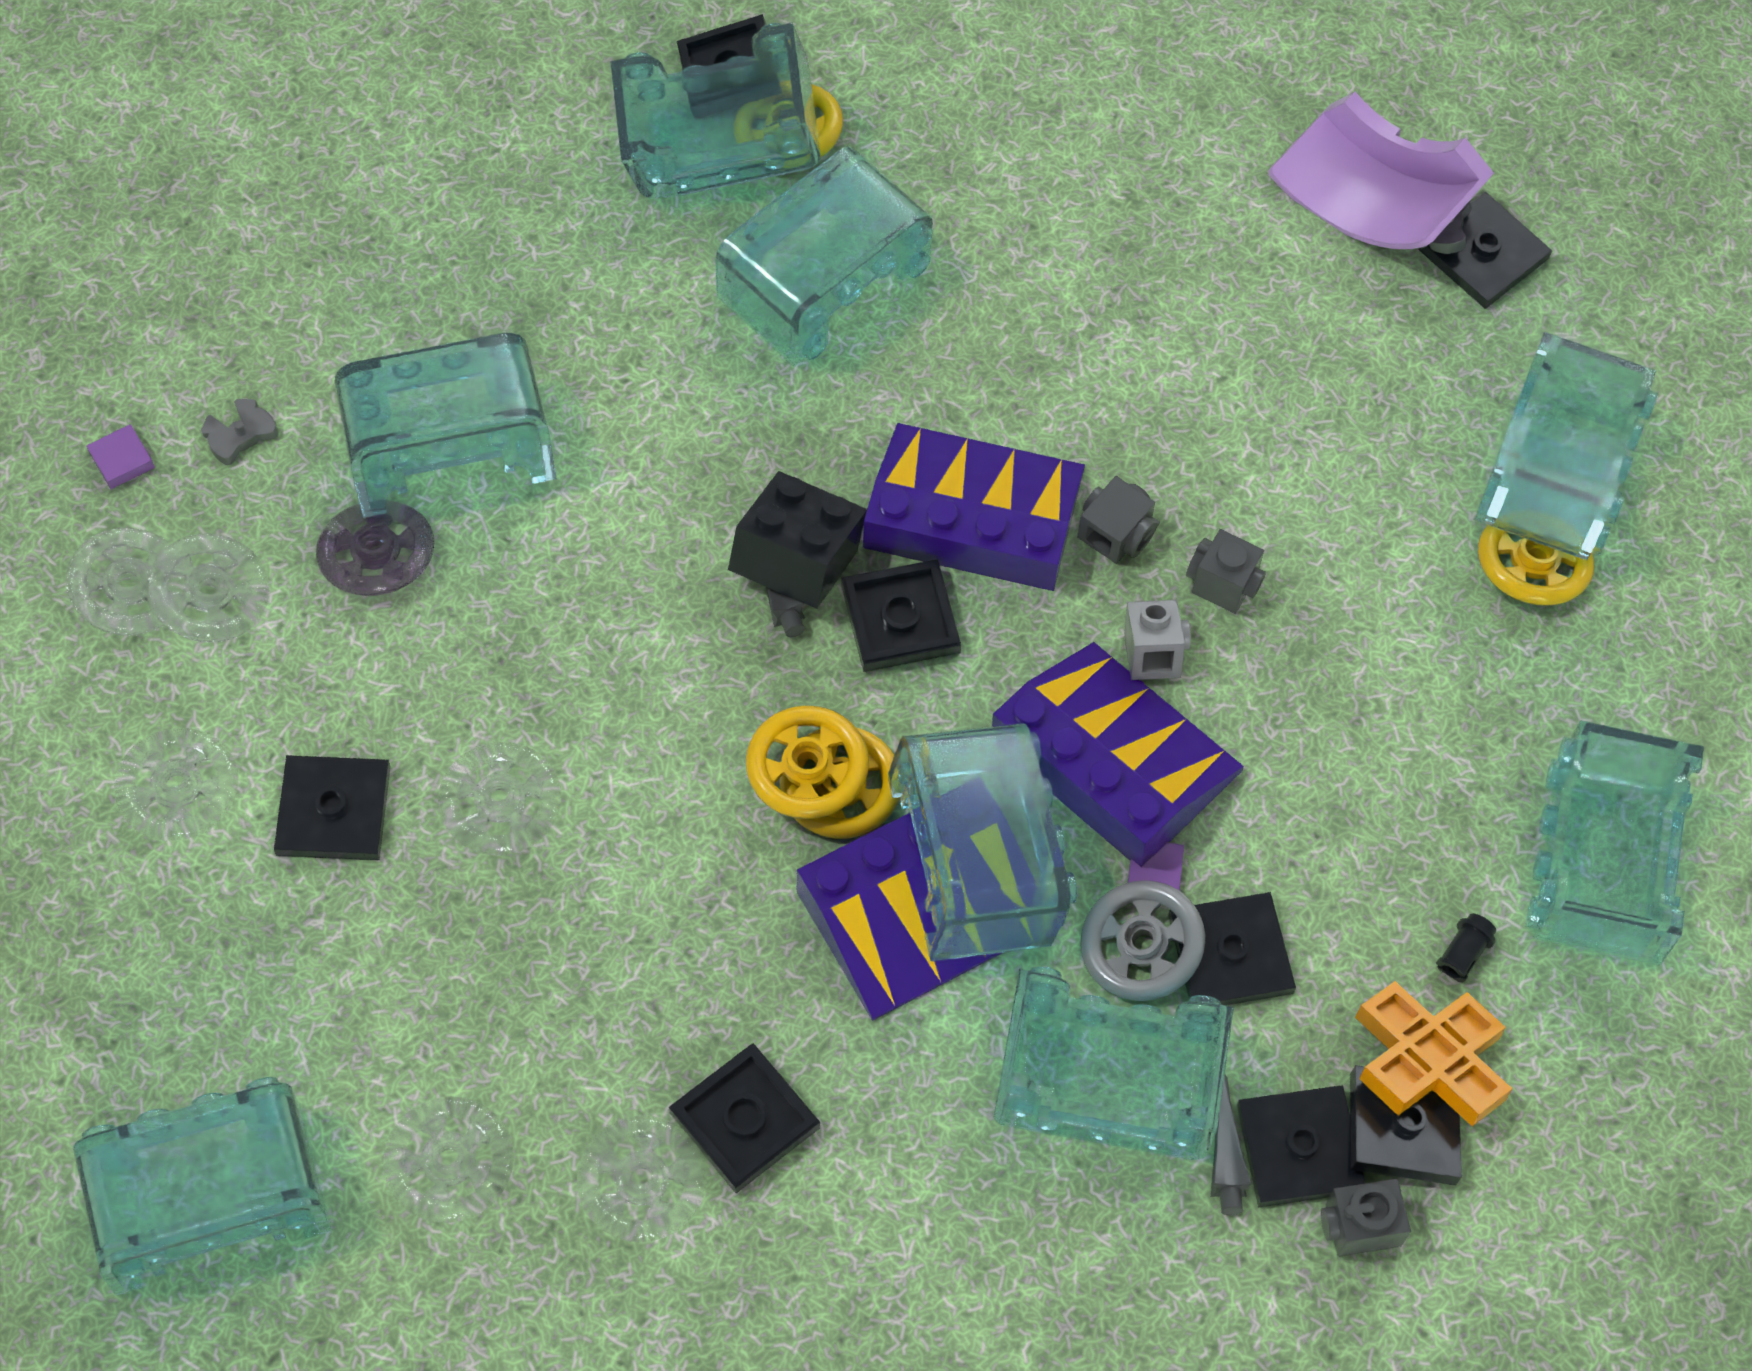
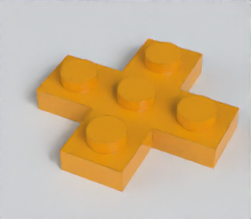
(1433, 1053)

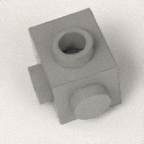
(1155, 639)

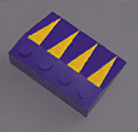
(973, 506)
(1118, 752)
(875, 917)

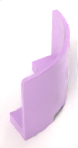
(1373, 182)

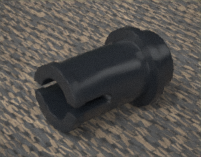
(1467, 946)

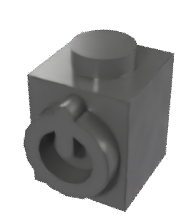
(1118, 520)
(1226, 570)
(1366, 1218)

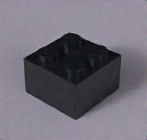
(797, 539)

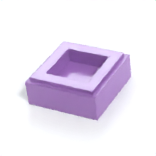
(120, 456)
(1162, 867)

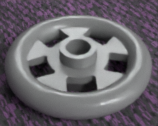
(1165, 976)

